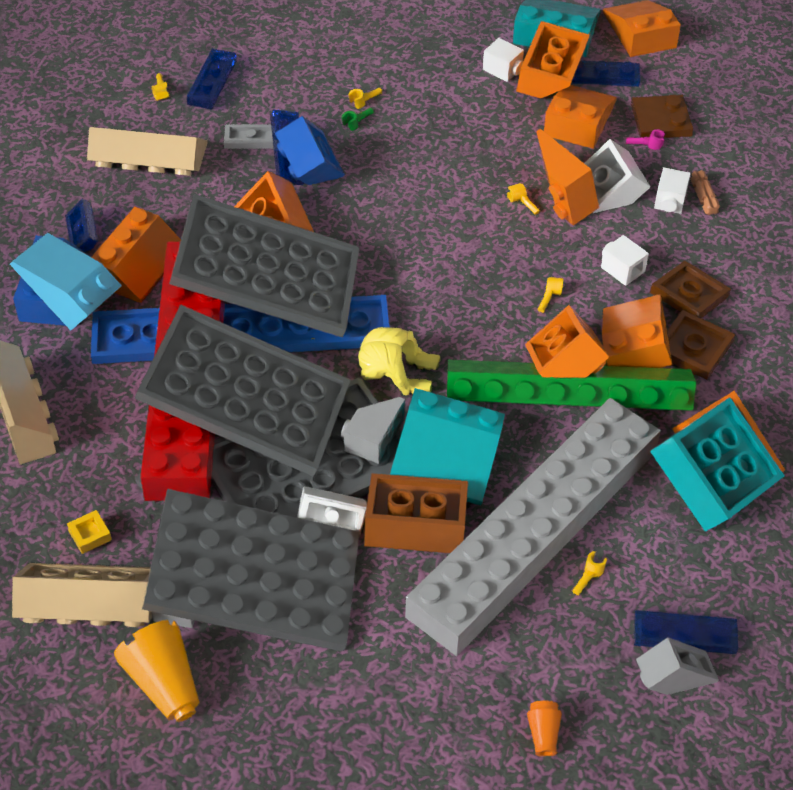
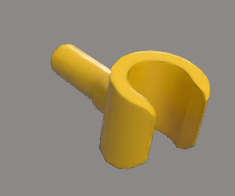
(159, 90)
(359, 98)
(519, 192)
(553, 286)
(591, 570)

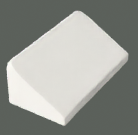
(332, 509)

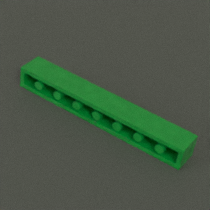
(523, 384)

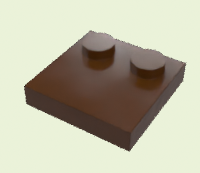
(662, 113)
(690, 290)
(697, 344)

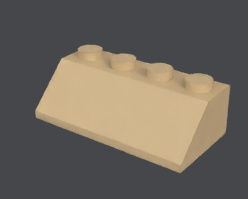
(145, 149)
(21, 407)
(81, 593)

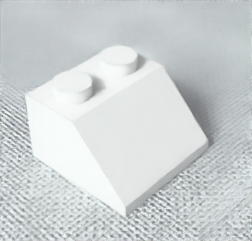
(616, 177)

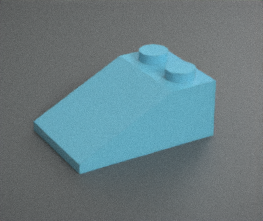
(65, 278)

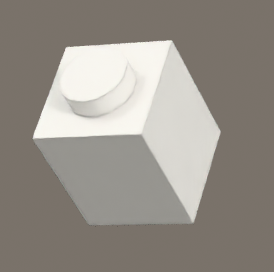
(503, 59)
(672, 190)
(624, 260)

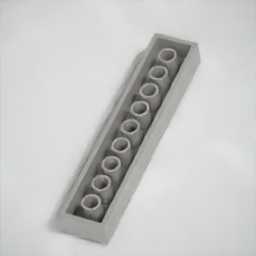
(530, 527)

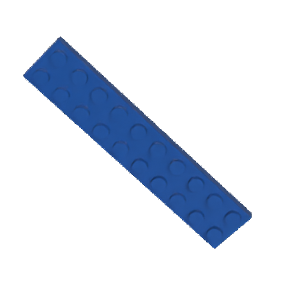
(133, 332)

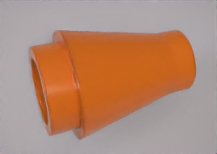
(544, 725)

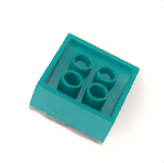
(559, 13)
(448, 442)
(717, 464)

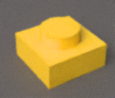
(89, 531)

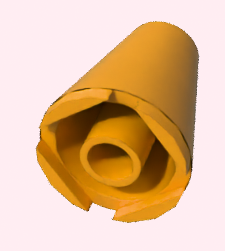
(161, 669)

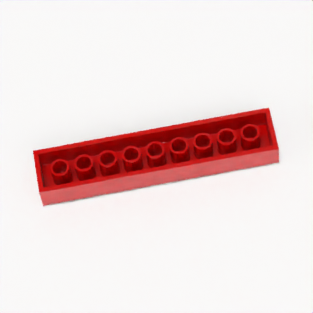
(176, 451)

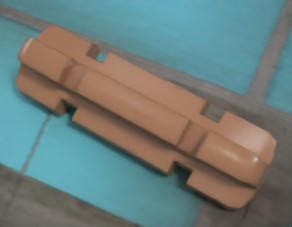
(705, 192)

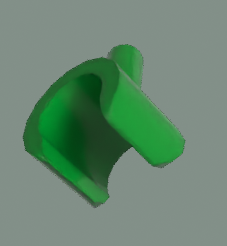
(352, 118)

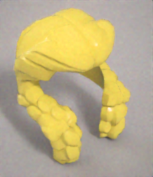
(382, 355)

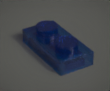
(82, 226)

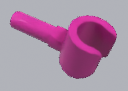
(654, 142)

